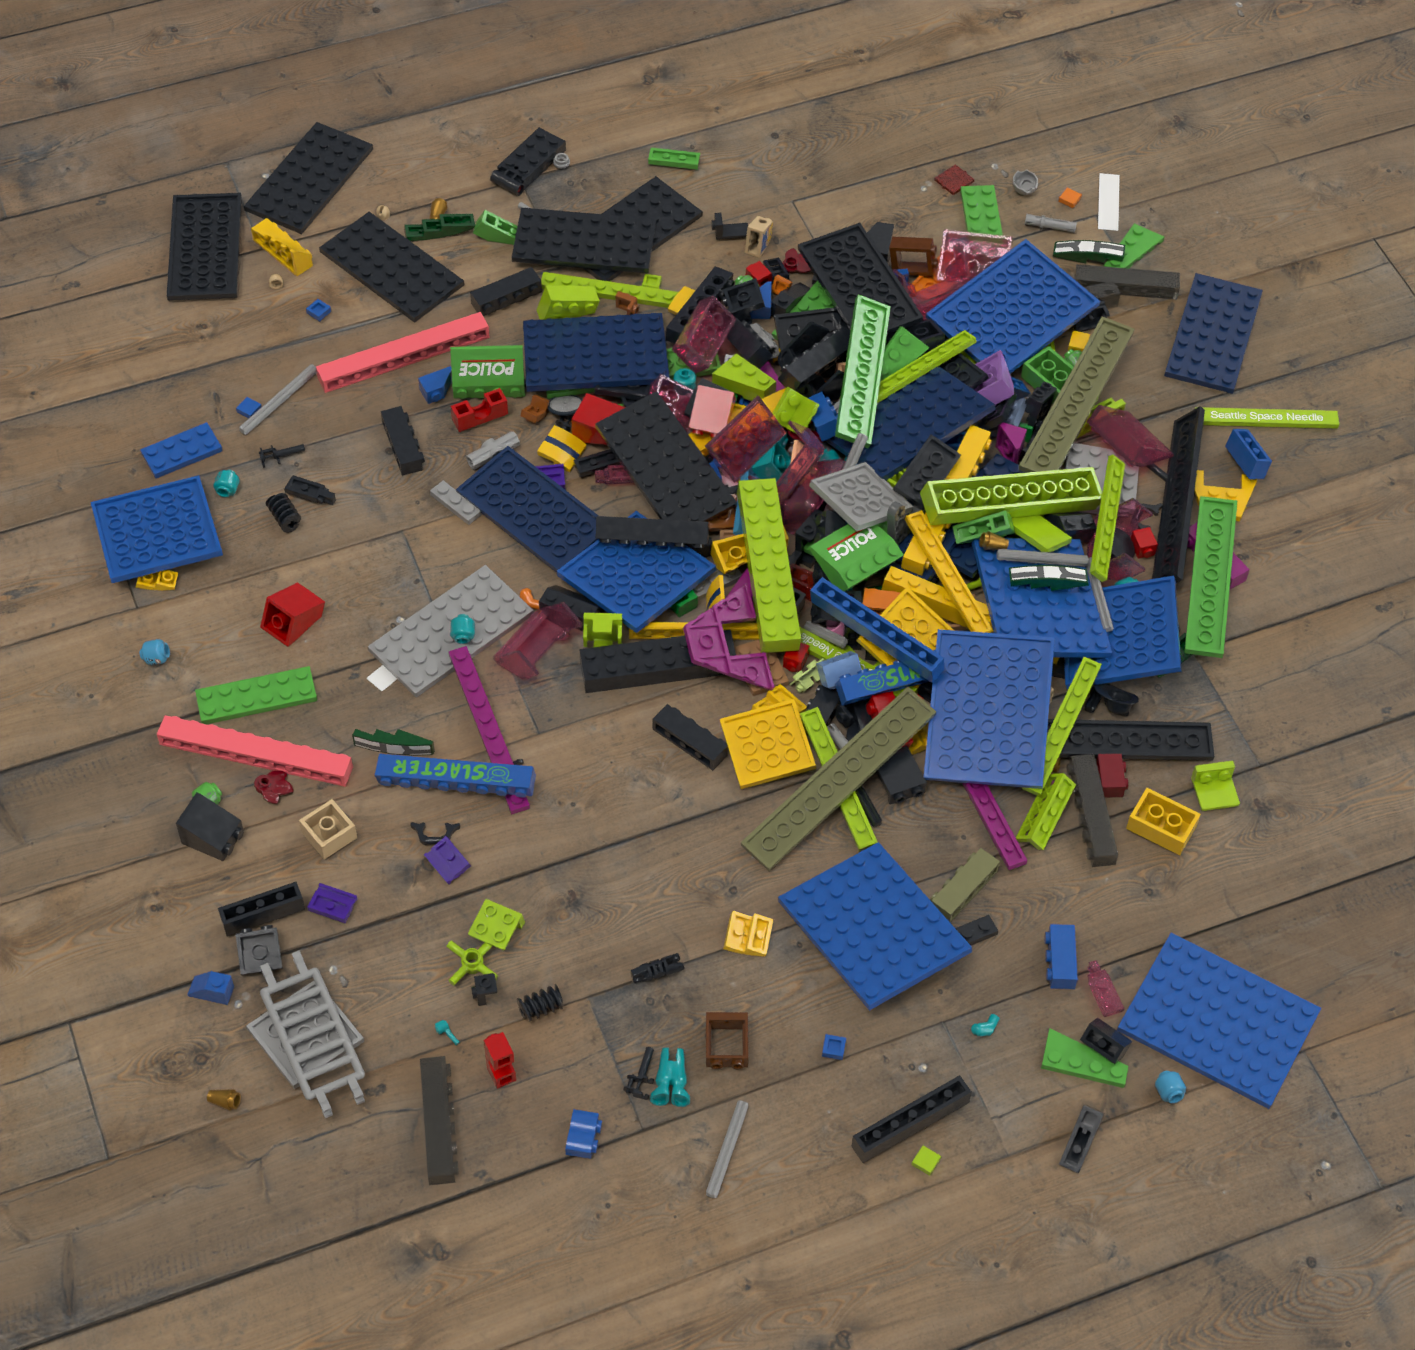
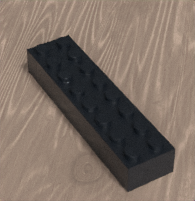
(642, 664)

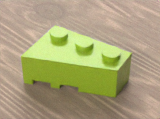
(567, 302)
(744, 379)

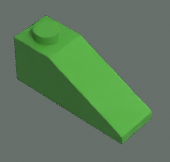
(495, 228)
(997, 523)

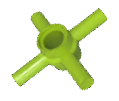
(467, 955)

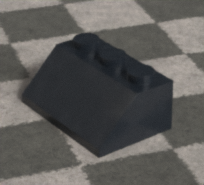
(576, 602)

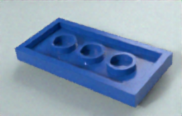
(181, 450)

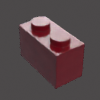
(1111, 774)

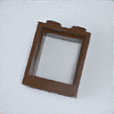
(913, 244)
(727, 1020)

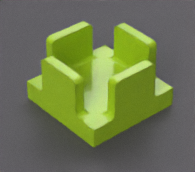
(602, 629)

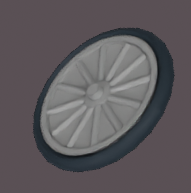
(564, 405)

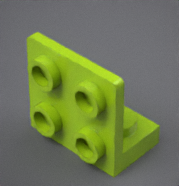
(794, 408)
(1215, 785)
(495, 924)

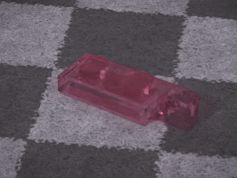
(613, 475)
(1103, 990)

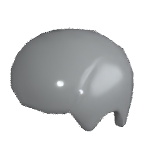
(1025, 182)

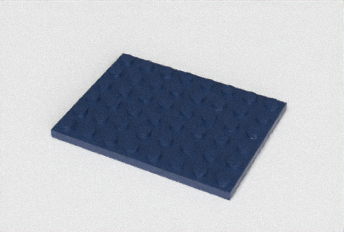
(594, 351)
(906, 419)

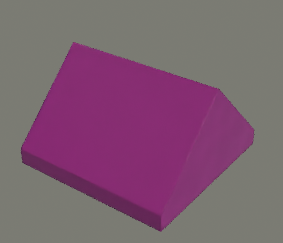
(1010, 441)

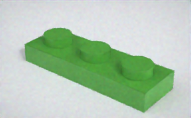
(674, 158)

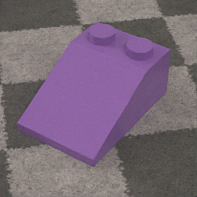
(999, 384)

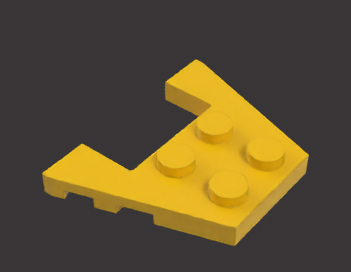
(1241, 495)

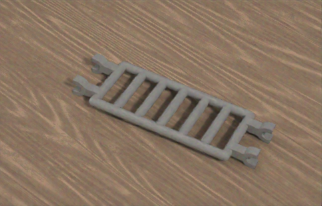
(287, 1043)

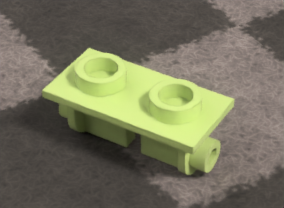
(803, 680)

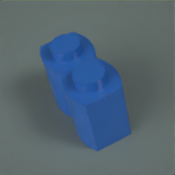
(582, 1134)

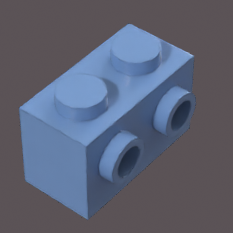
(833, 668)

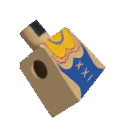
(758, 230)

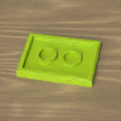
(1040, 533)

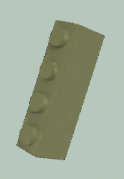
(965, 884)

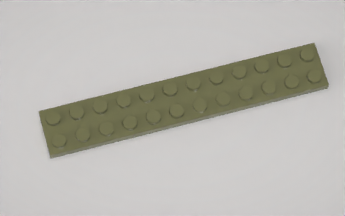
(1077, 397)
(838, 779)

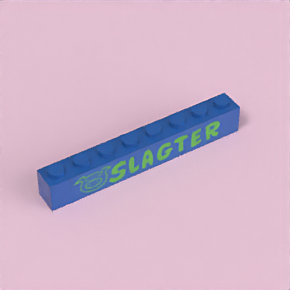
(877, 681)
(455, 775)

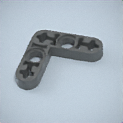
(896, 523)

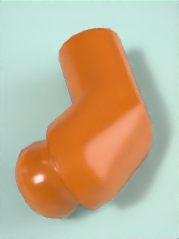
(526, 596)

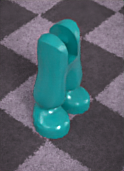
(672, 1074)

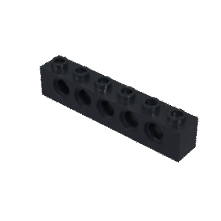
(712, 285)

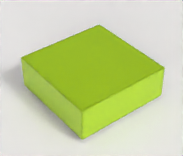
(652, 281)
(926, 1160)

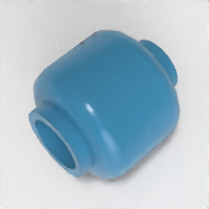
(154, 652)
(1170, 1086)

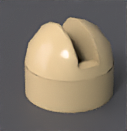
(385, 212)
(275, 281)

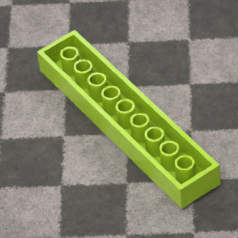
(1016, 493)
(768, 566)

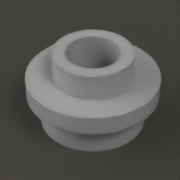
(561, 160)

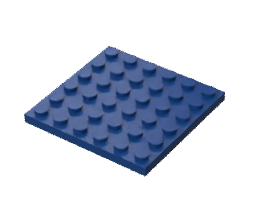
(156, 529)
(635, 577)
(1143, 634)

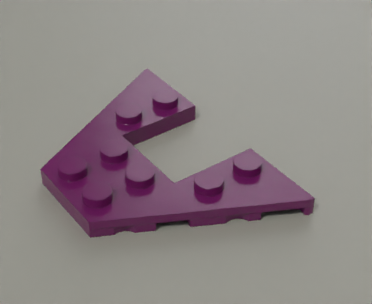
(709, 647)

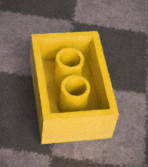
(1163, 821)

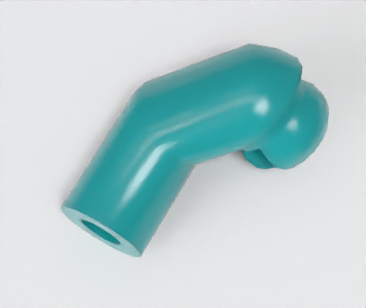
(985, 1028)

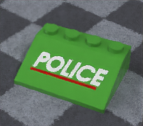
(487, 369)
(855, 555)

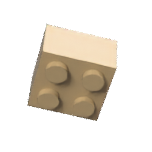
(328, 829)

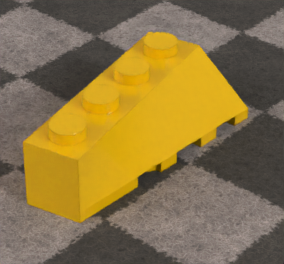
(282, 247)
(731, 552)

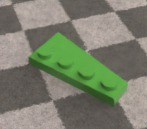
(1137, 242)
(901, 351)
(1081, 1061)

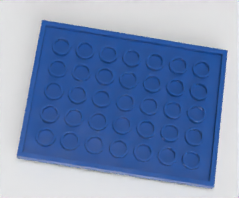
(1014, 306)
(1062, 614)
(990, 709)
(874, 925)
(1219, 1020)

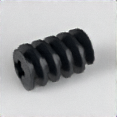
(284, 512)
(540, 1002)

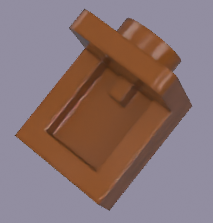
(627, 302)
(536, 410)

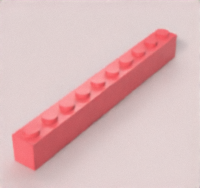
(402, 352)
(255, 750)

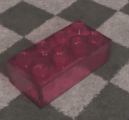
(704, 334)

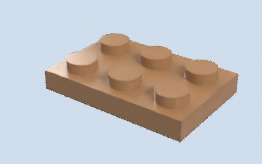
(776, 669)

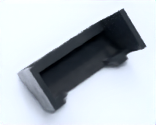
(805, 341)

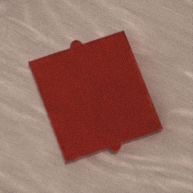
(953, 179)

